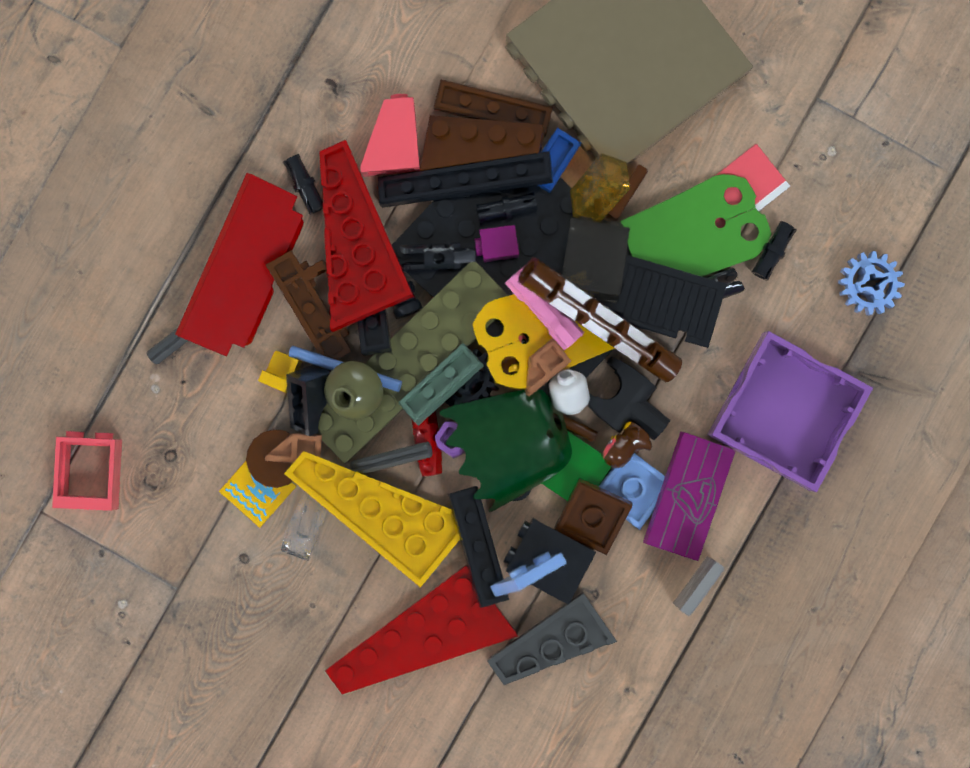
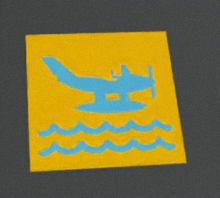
(252, 497)

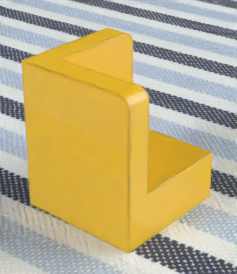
(278, 368)

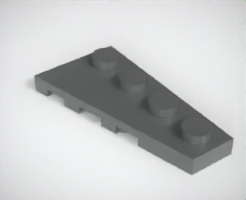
(559, 637)

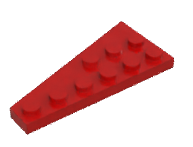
(359, 255)

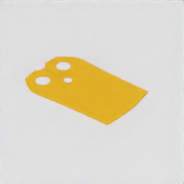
(519, 319)

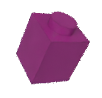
(497, 243)

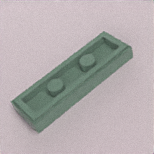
(440, 384)

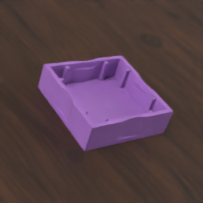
(789, 411)

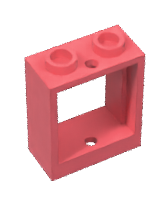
(62, 472)

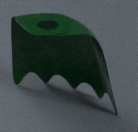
(509, 443)

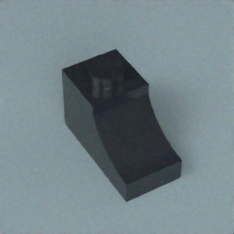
(306, 398)

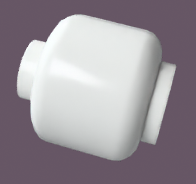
(569, 392)

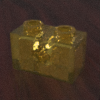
(600, 188)

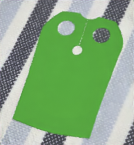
(684, 231)

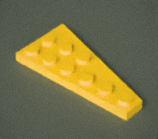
(395, 523)

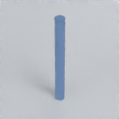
(330, 363)

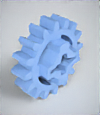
(868, 272)

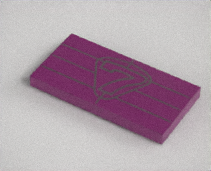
(689, 496)

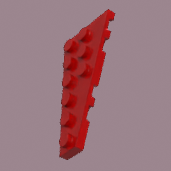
(428, 632)

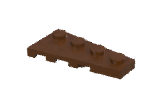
(466, 141)

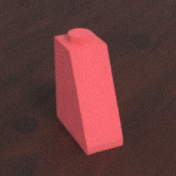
(393, 140)

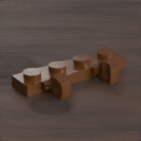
(298, 288)

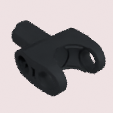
(630, 402)

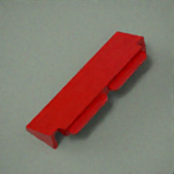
(235, 279)

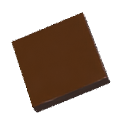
(593, 516)

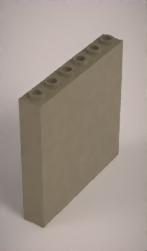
(626, 67)

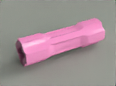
(560, 326)

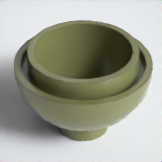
(360, 383)

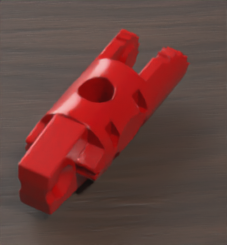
(426, 433)

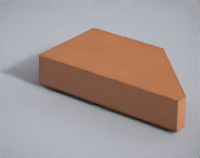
(544, 365)
(293, 446)

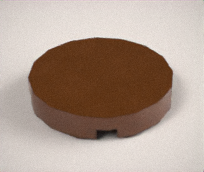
(267, 472)

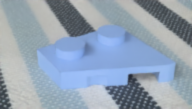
(523, 577)

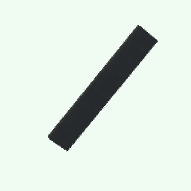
(465, 179)

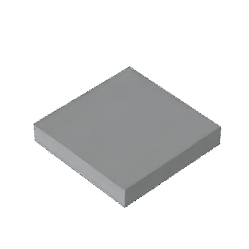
(698, 586)

